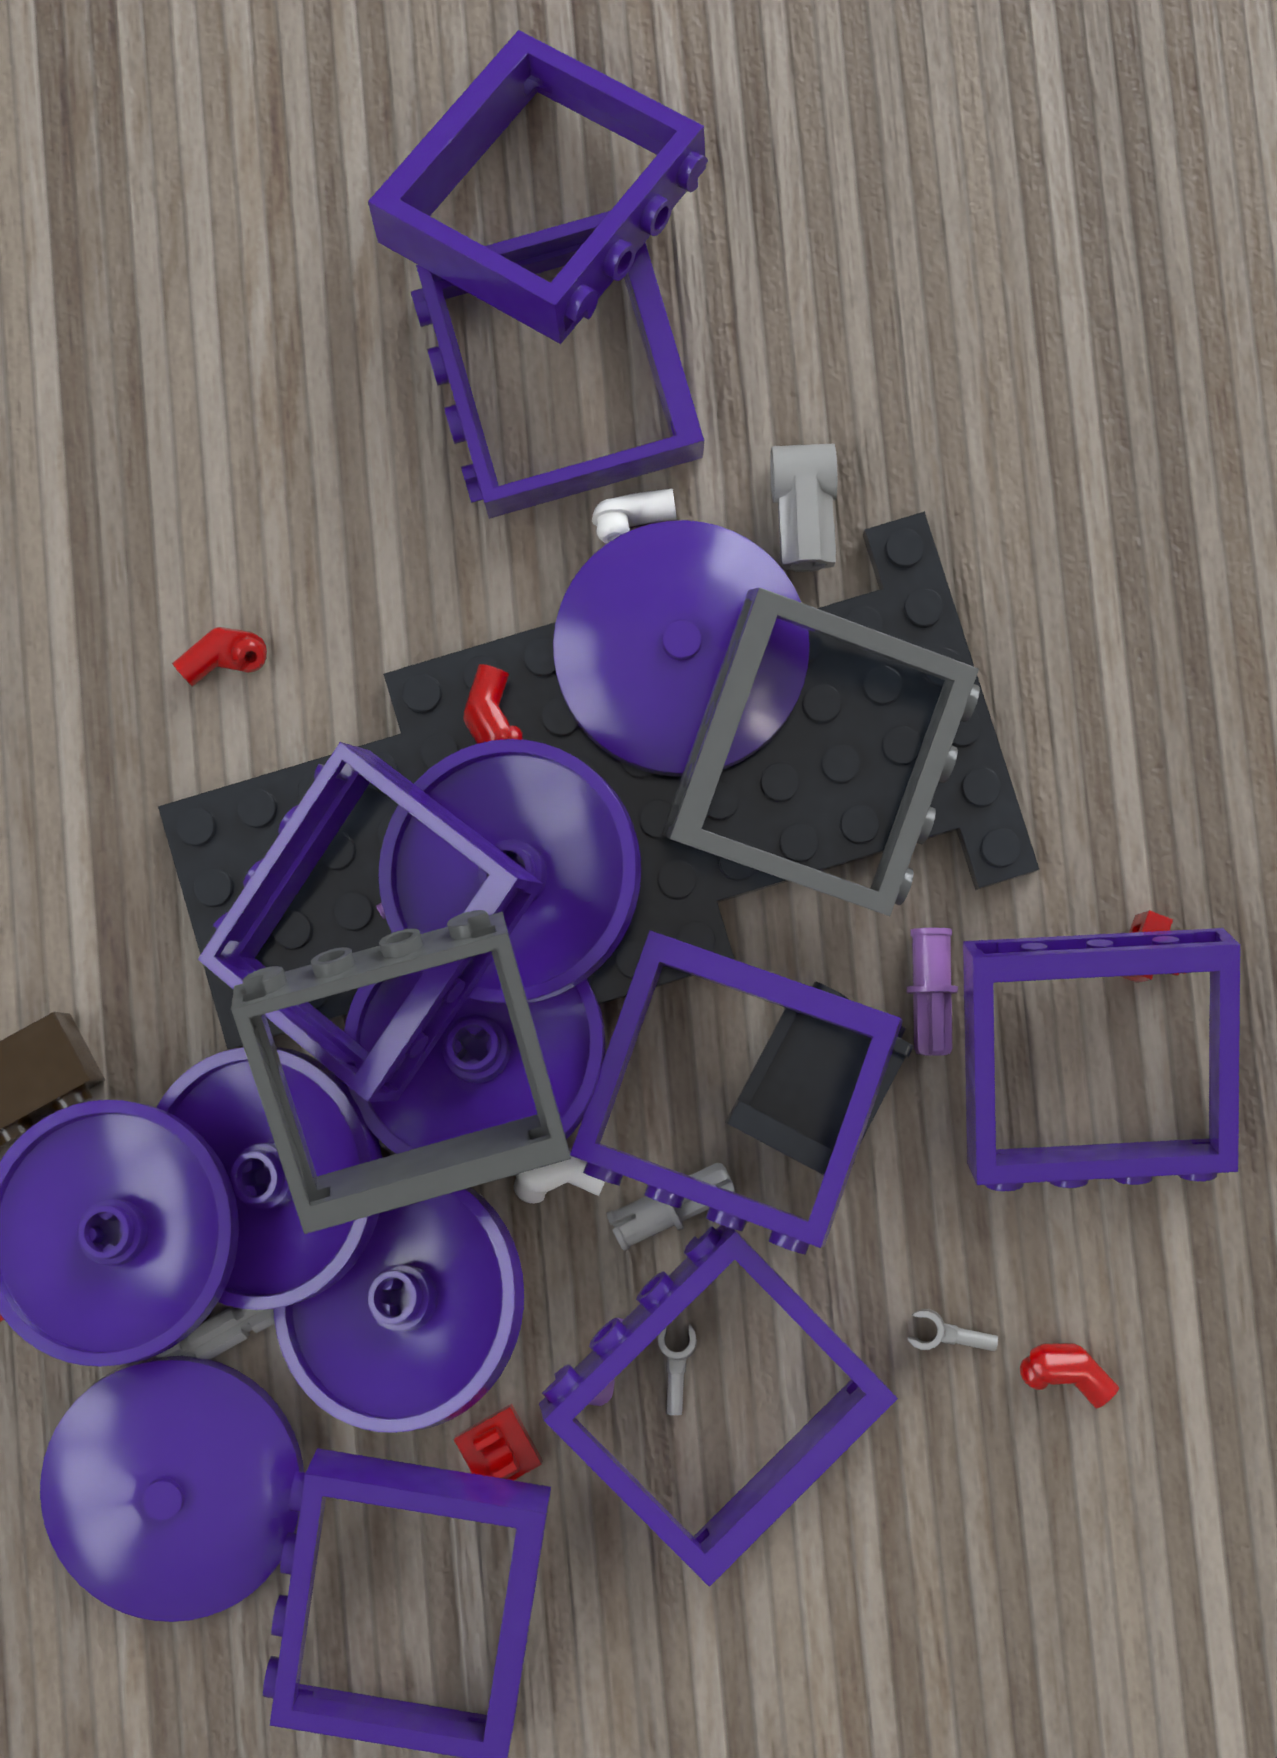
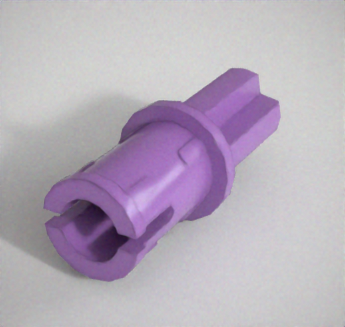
(932, 991)

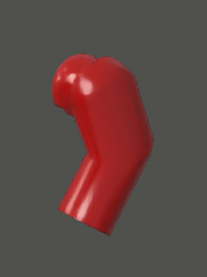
(223, 649)
(482, 710)
(1068, 1365)

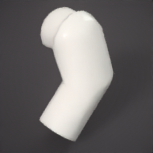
(619, 513)
(534, 1184)

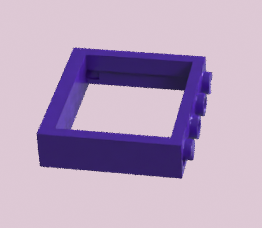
(473, 124)
(540, 253)
(283, 871)
(1093, 957)
(673, 1187)
(785, 1475)
(423, 1491)

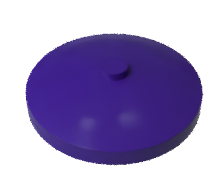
(649, 635)
(550, 820)
(476, 1066)
(113, 1233)
(274, 1256)
(414, 1321)
(171, 1488)

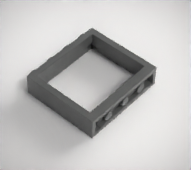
(723, 716)
(422, 1171)

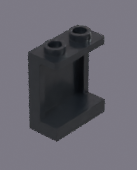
(806, 1084)

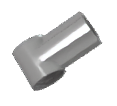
(804, 487)

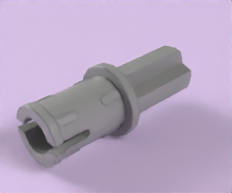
(649, 1217)

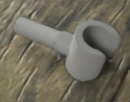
(952, 1334)
(676, 1368)

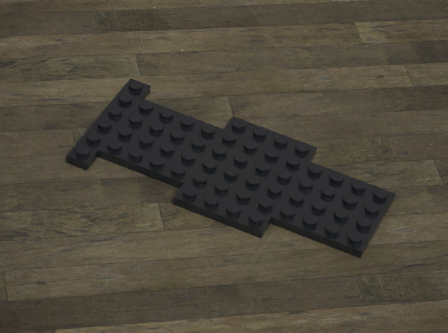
(810, 795)

